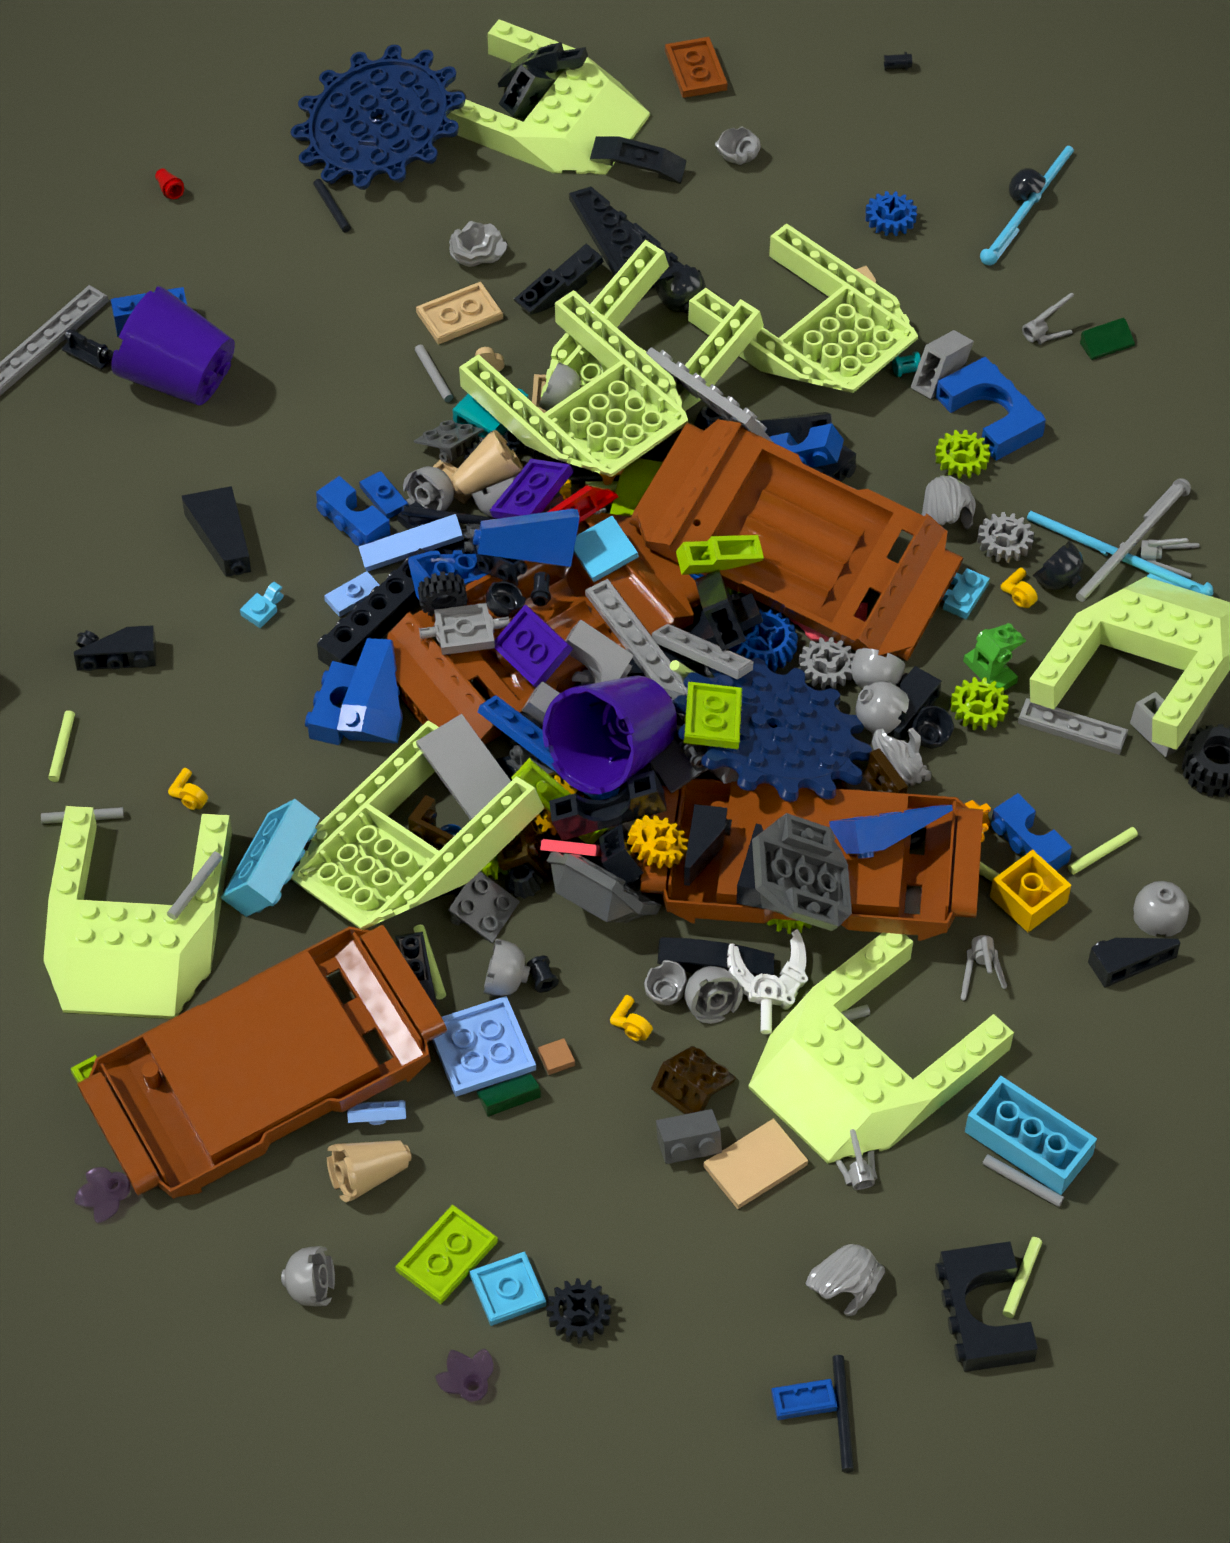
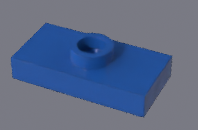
(383, 494)
(804, 1399)

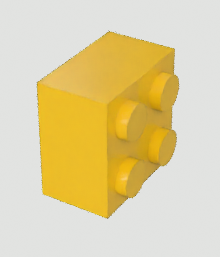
(1030, 891)

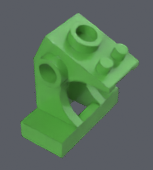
(996, 648)

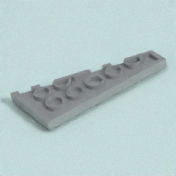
(724, 407)

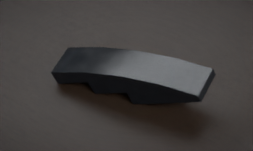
(697, 954)

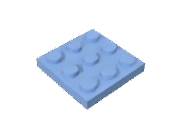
(483, 1047)

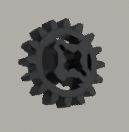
(578, 1298)

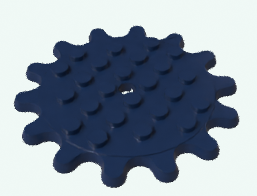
(412, 112)
(805, 748)

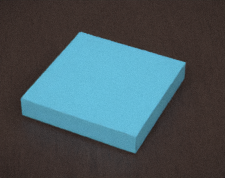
(604, 549)
(507, 1288)

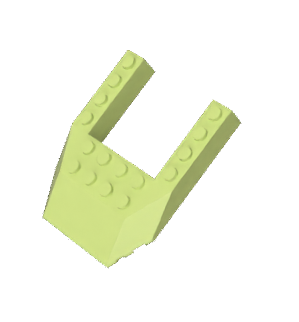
(565, 120)
(622, 296)
(839, 340)
(604, 421)
(1156, 624)
(377, 868)
(125, 953)
(834, 1079)

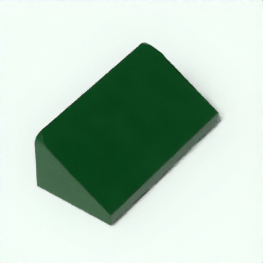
(1107, 338)
(509, 1094)

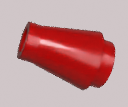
(171, 186)

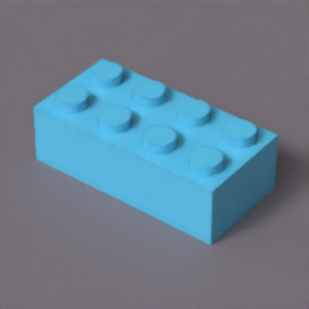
(271, 858)
(1030, 1135)

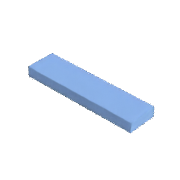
(401, 545)

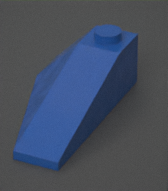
(434, 562)
(372, 700)
(876, 833)

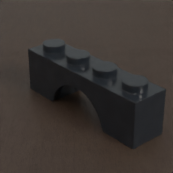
(579, 816)

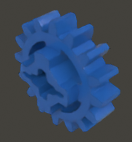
(891, 213)

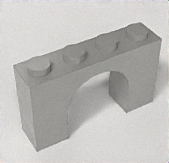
(595, 651)

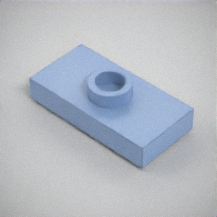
(349, 594)
(377, 1112)

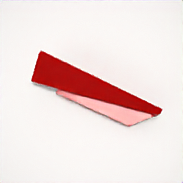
(587, 501)

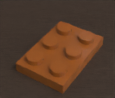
(696, 67)

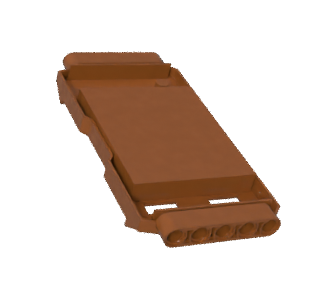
(815, 534)
(439, 685)
(876, 883)
(260, 1062)

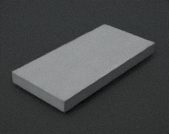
(463, 764)

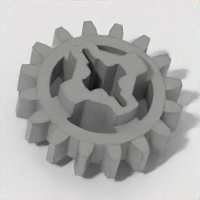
(1005, 537)
(826, 663)

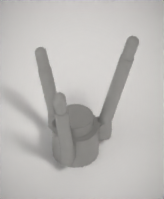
(1038, 327)
(1152, 550)
(984, 954)
(860, 1174)

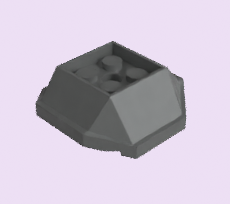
(802, 872)
(599, 891)

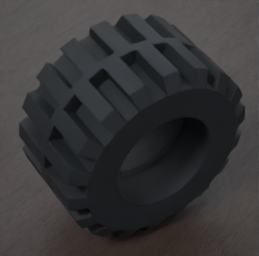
(1201, 771)

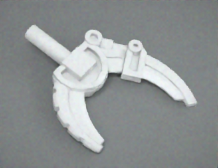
(770, 989)

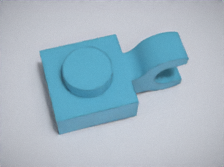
(262, 608)

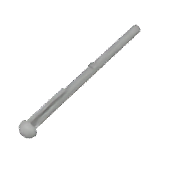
(1180, 487)

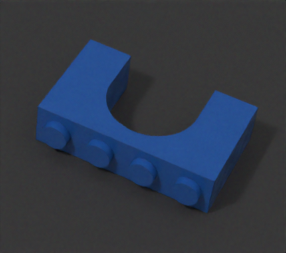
(985, 382)

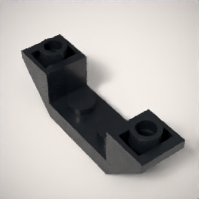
(640, 155)

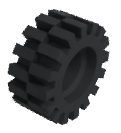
(442, 592)

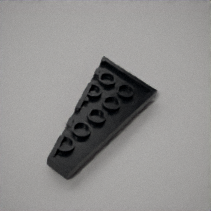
(614, 233)

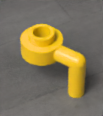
(1022, 593)
(191, 795)
(635, 1026)

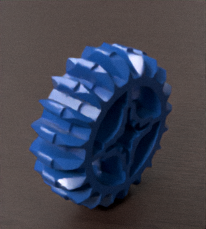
(765, 637)

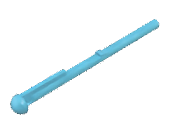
(991, 255)
(1155, 571)

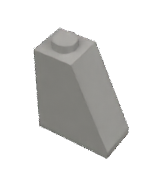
(940, 360)

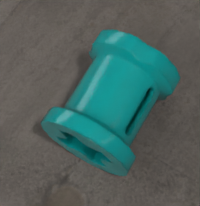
(906, 364)

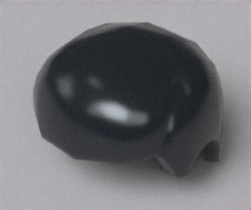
(1024, 182)
(504, 599)
(933, 726)

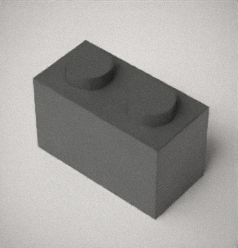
(689, 1136)

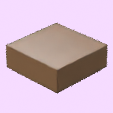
(556, 1056)

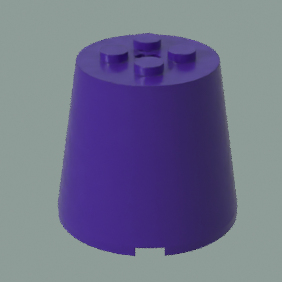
(172, 349)
(608, 731)

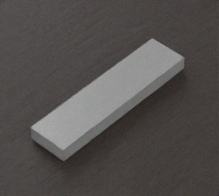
(702, 651)
(1073, 727)

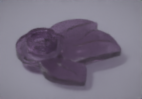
(98, 1192)
(464, 1371)

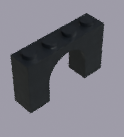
(980, 1344)

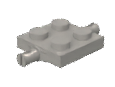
(464, 628)

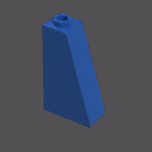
(532, 537)

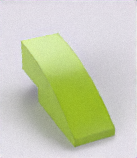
(718, 553)

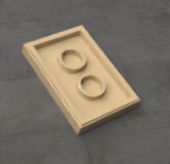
(459, 312)
(755, 1163)

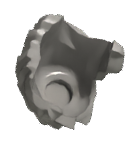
(477, 244)
(946, 498)
(903, 756)
(847, 1270)

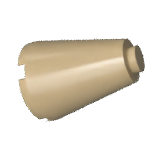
(486, 465)
(365, 1165)

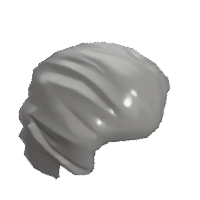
(738, 145)

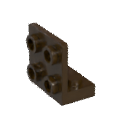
(878, 776)
(423, 824)
(526, 848)
(691, 1080)

